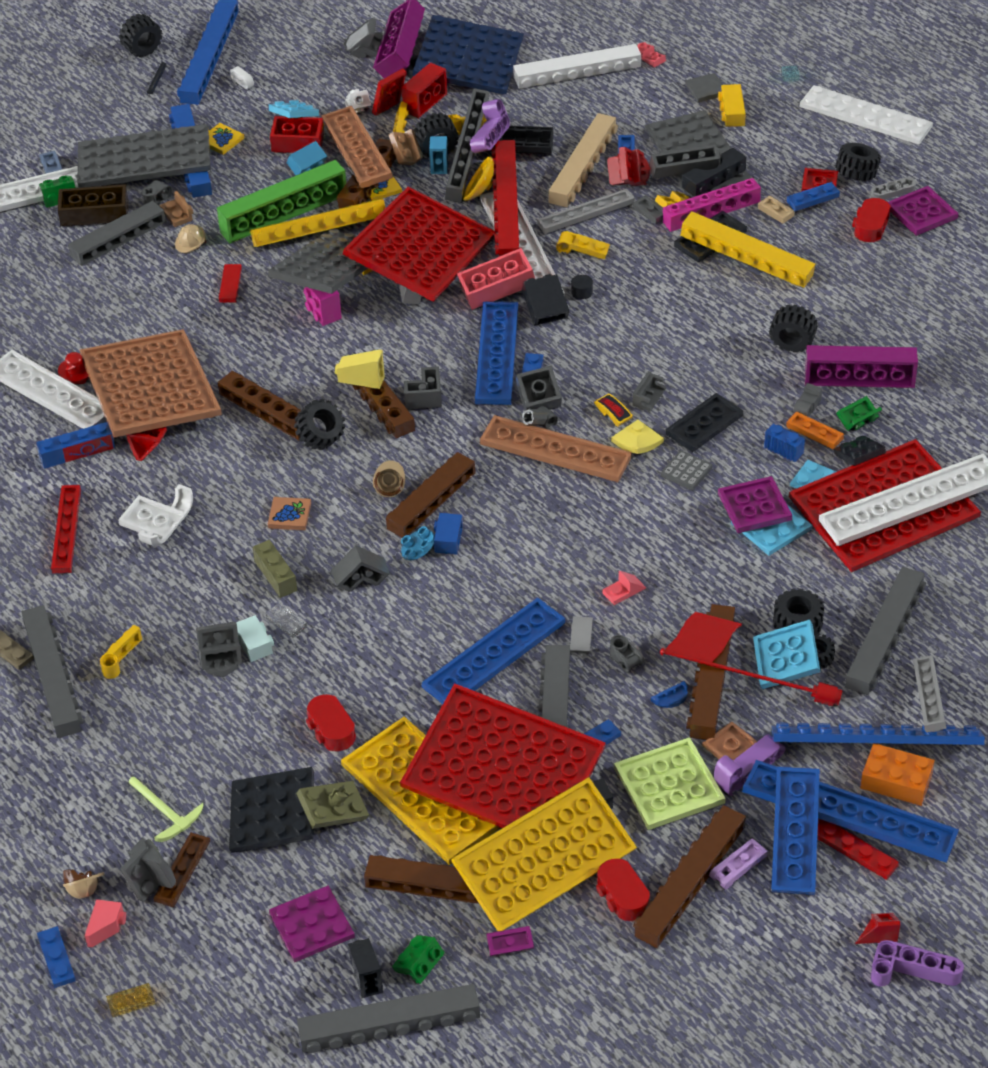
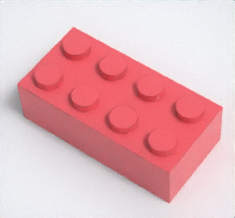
(495, 278)

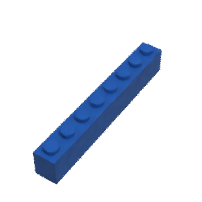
(199, 182)

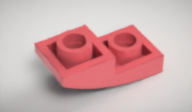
(649, 55)

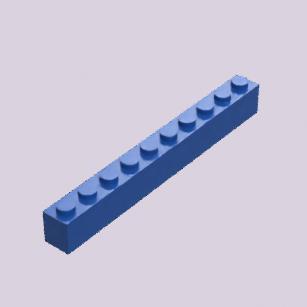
(208, 52)

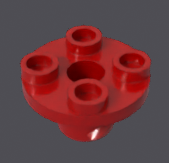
(73, 369)

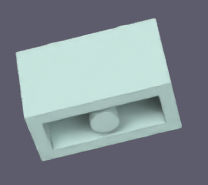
(254, 638)

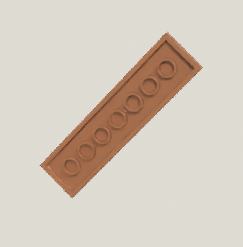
(357, 147)
(556, 448)

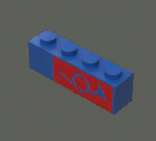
(75, 445)

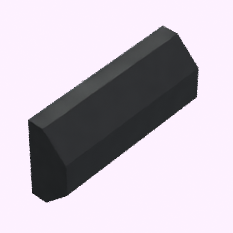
(530, 139)

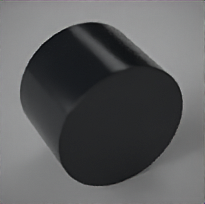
(581, 287)

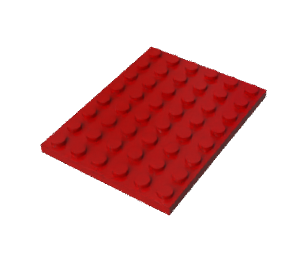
(419, 243)
(871, 477)
(497, 758)

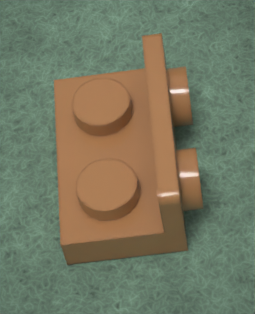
(406, 147)
(177, 210)

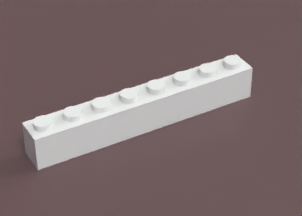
(577, 66)

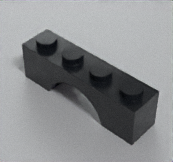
(700, 181)

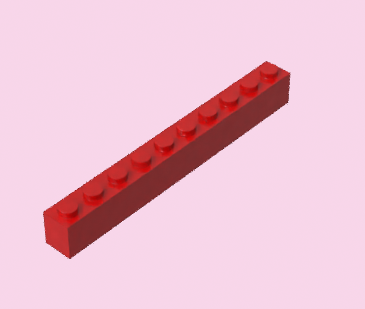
(505, 198)

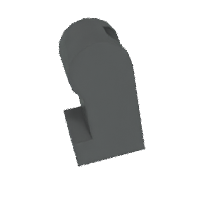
(809, 400)

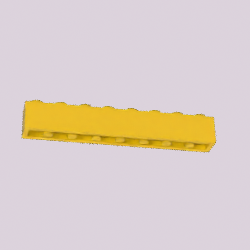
(317, 222)
(747, 249)

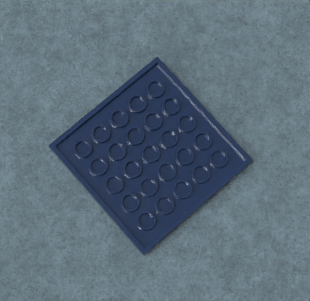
(471, 53)

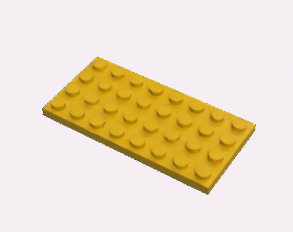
(380, 768)
(543, 854)

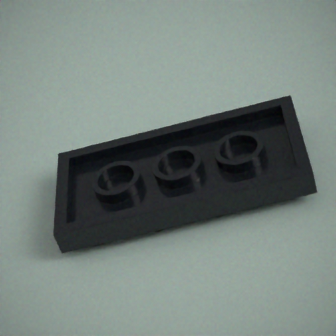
(699, 252)
(704, 422)

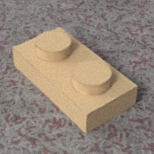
(776, 209)

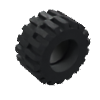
(140, 35)
(434, 125)
(858, 161)
(793, 328)
(328, 415)
(798, 602)

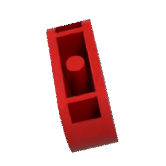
(871, 219)
(330, 723)
(622, 889)

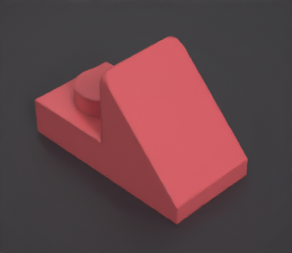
(626, 587)

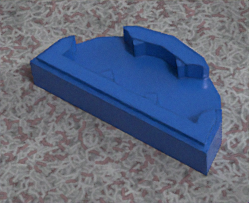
(672, 696)

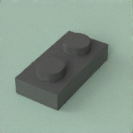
(649, 209)

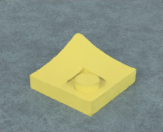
(637, 438)

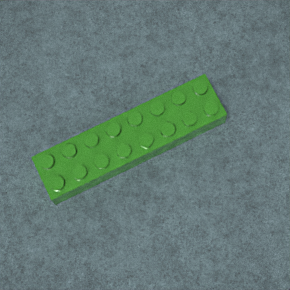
(281, 201)

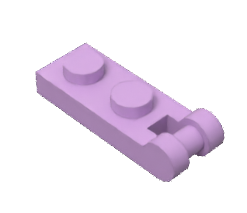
(738, 863)

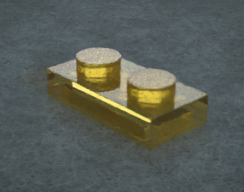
(130, 1000)

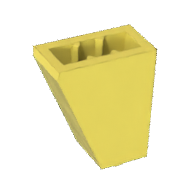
(362, 369)

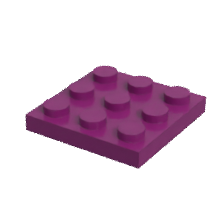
(922, 210)
(755, 504)
(311, 923)

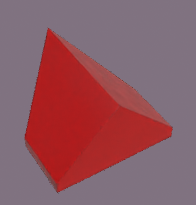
(145, 442)
(880, 928)

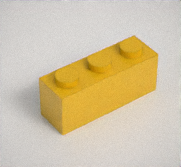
(732, 105)

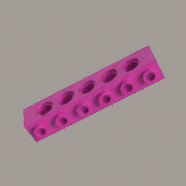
(711, 203)

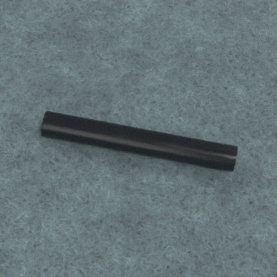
(156, 78)

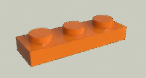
(815, 430)

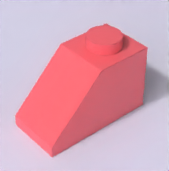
(104, 921)

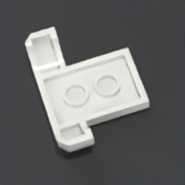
(155, 520)

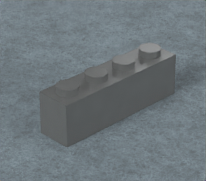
(684, 160)

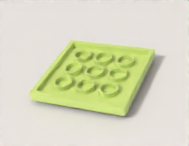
(669, 783)

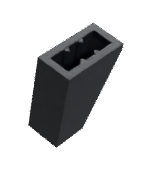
(365, 968)

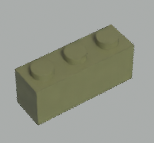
(274, 568)

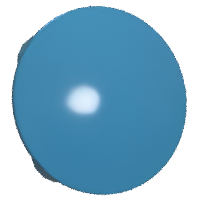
(417, 544)

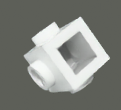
(360, 96)

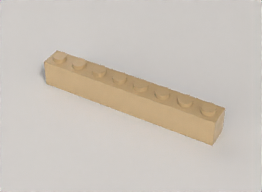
(582, 160)

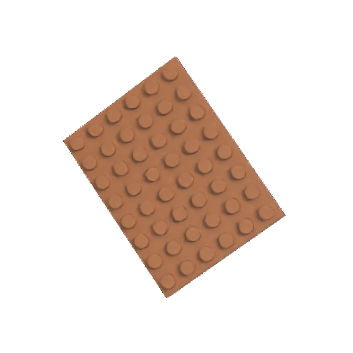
(149, 383)

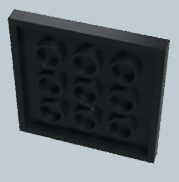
(269, 811)

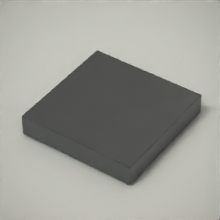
(704, 87)

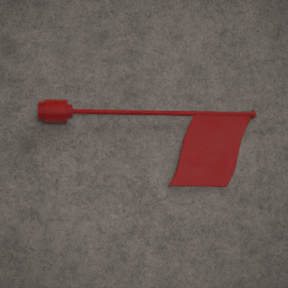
(706, 637)

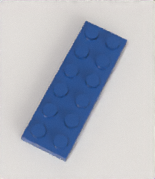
(795, 830)

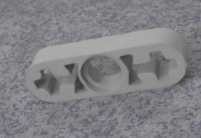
(902, 185)

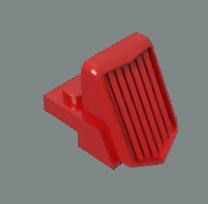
(628, 168)

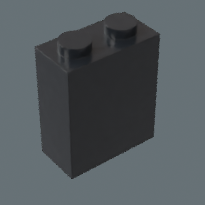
(545, 299)

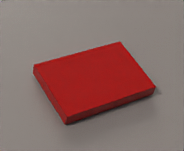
(388, 92)

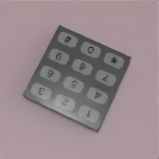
(686, 470)

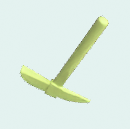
(180, 823)

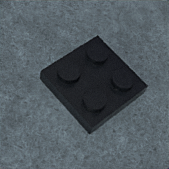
(859, 450)

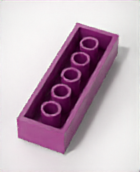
(399, 38)
(861, 366)

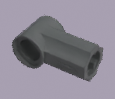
(539, 417)

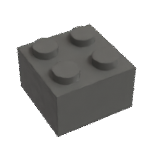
(538, 389)

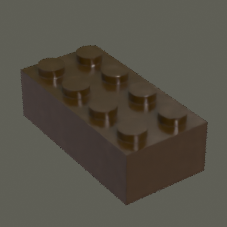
(92, 204)

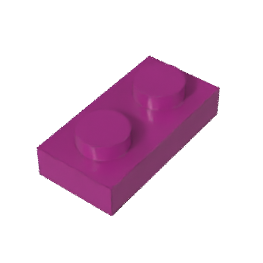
(509, 941)

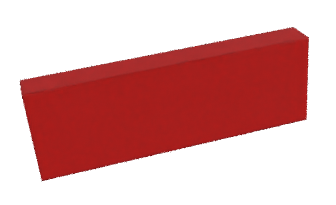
(230, 283)

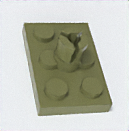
(332, 804)

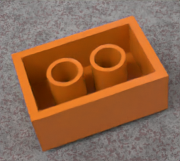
(897, 774)

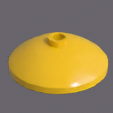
(480, 180)

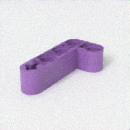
(493, 128)
(732, 774)
(918, 966)

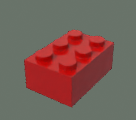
(424, 89)
(295, 133)

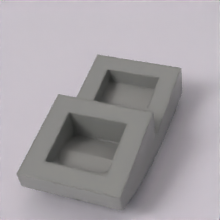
(581, 634)

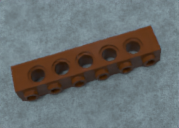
(352, 192)
(259, 402)
(388, 409)

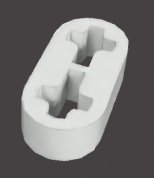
(242, 77)

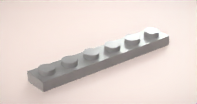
(585, 211)
(929, 694)

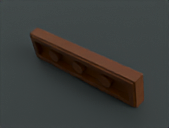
(183, 868)

